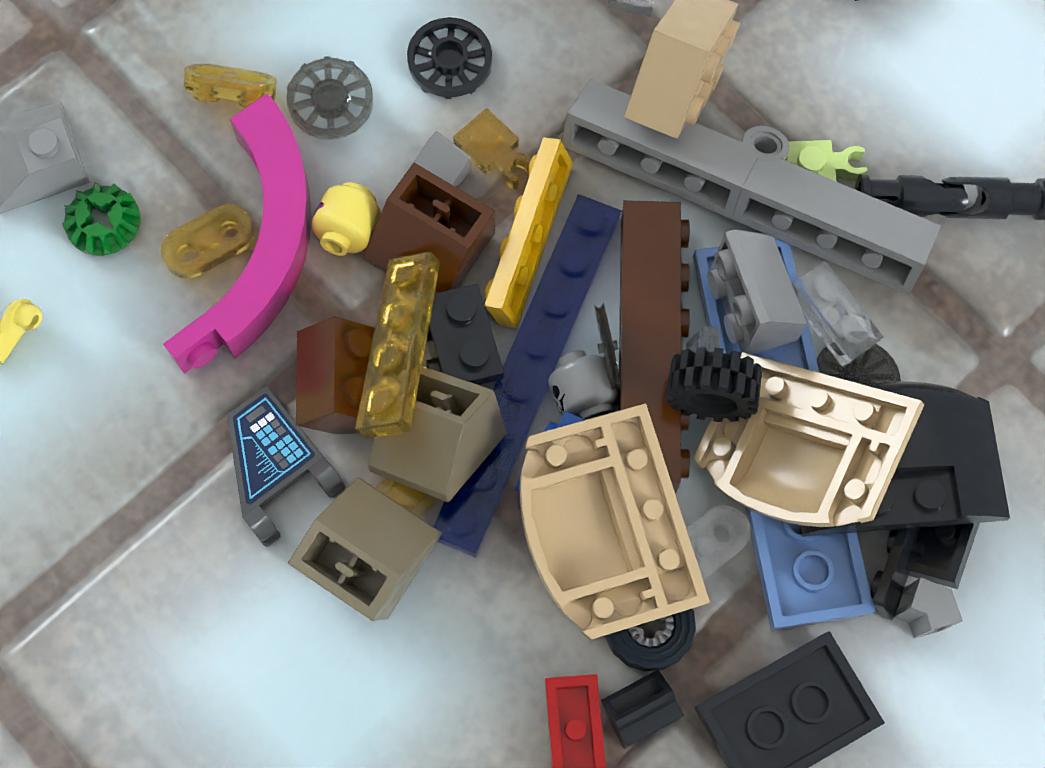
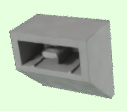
(755, 292)

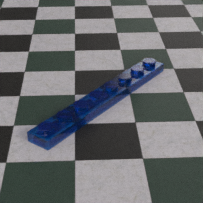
(529, 366)

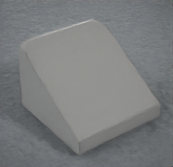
(444, 159)

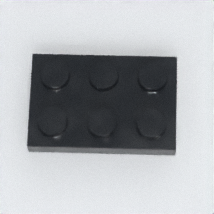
(791, 710)

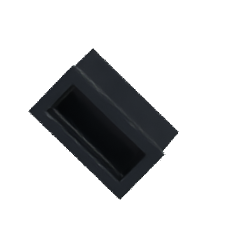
(642, 708)

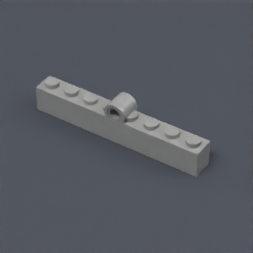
(755, 187)

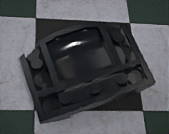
(946, 470)

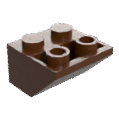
(433, 217)
(331, 374)

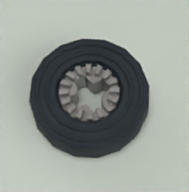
(662, 650)

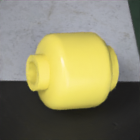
(346, 218)

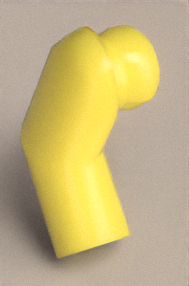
(17, 318)

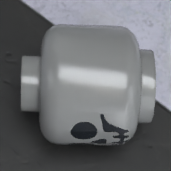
(583, 385)

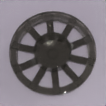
(329, 98)

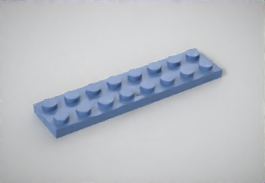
(800, 576)

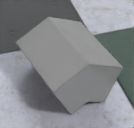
(928, 608)

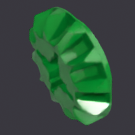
(95, 238)

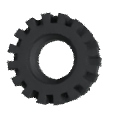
(714, 384)

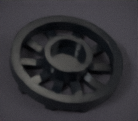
(449, 57)

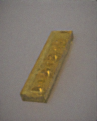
(398, 346)

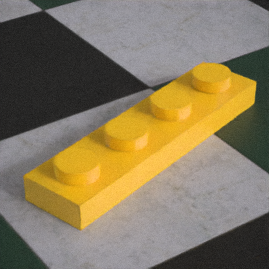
(533, 221)

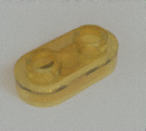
(215, 82)
(206, 238)

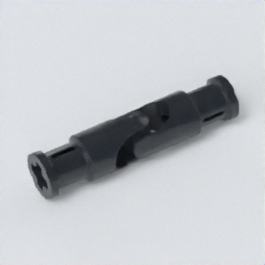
(923, 197)

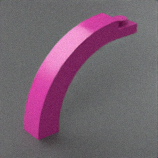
(278, 254)

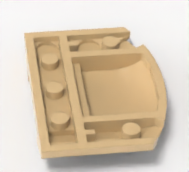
(813, 449)
(607, 524)

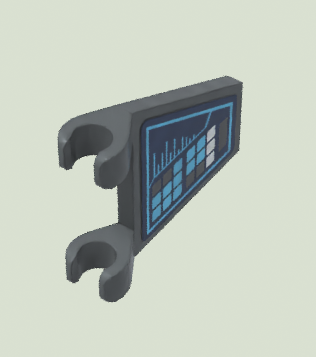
(271, 457)

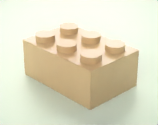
(682, 64)

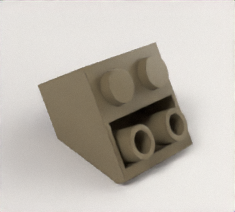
(448, 438)
(365, 549)

